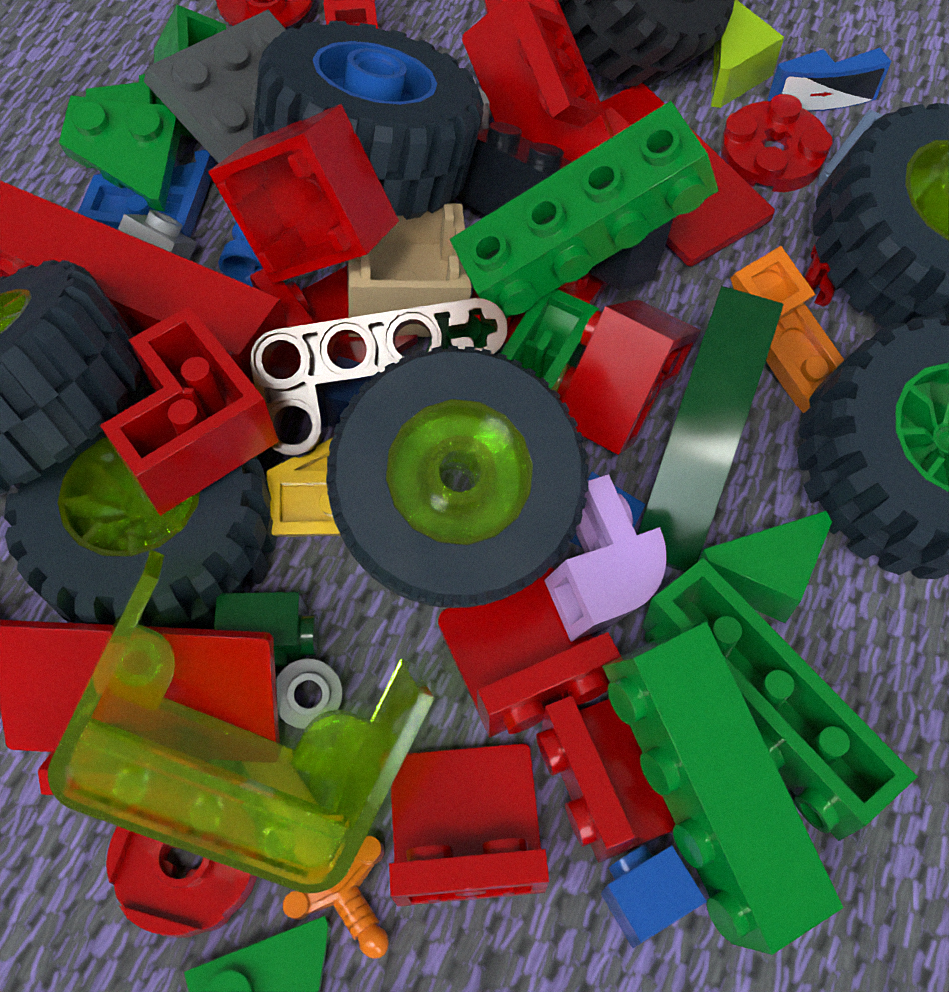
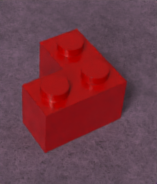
(625, 365)
(196, 422)

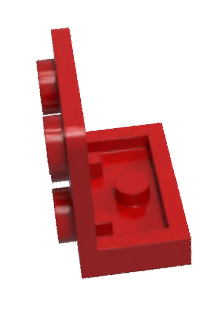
(521, 658)
(603, 774)

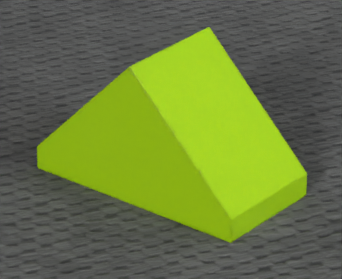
(743, 55)

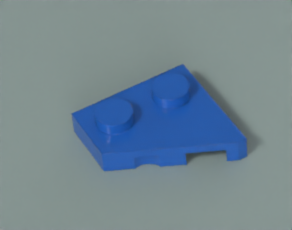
(184, 201)

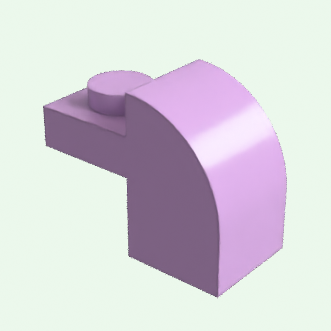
(617, 567)

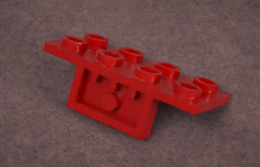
(537, 76)
(722, 216)
(50, 662)

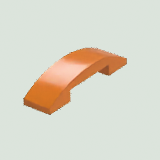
(800, 348)

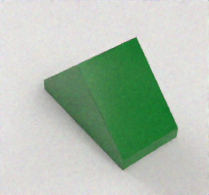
(550, 336)
(773, 564)

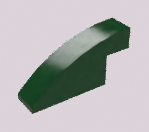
(710, 423)

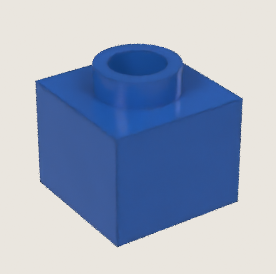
(650, 893)

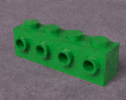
(587, 212)
(815, 739)
(721, 790)

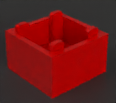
(306, 195)

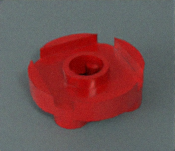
(781, 121)
(169, 905)

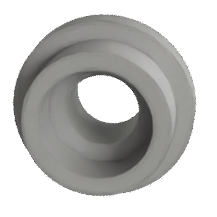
(301, 671)

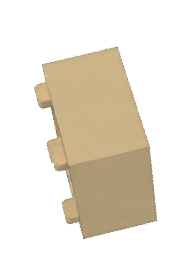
(410, 268)

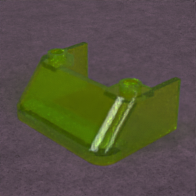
(218, 786)

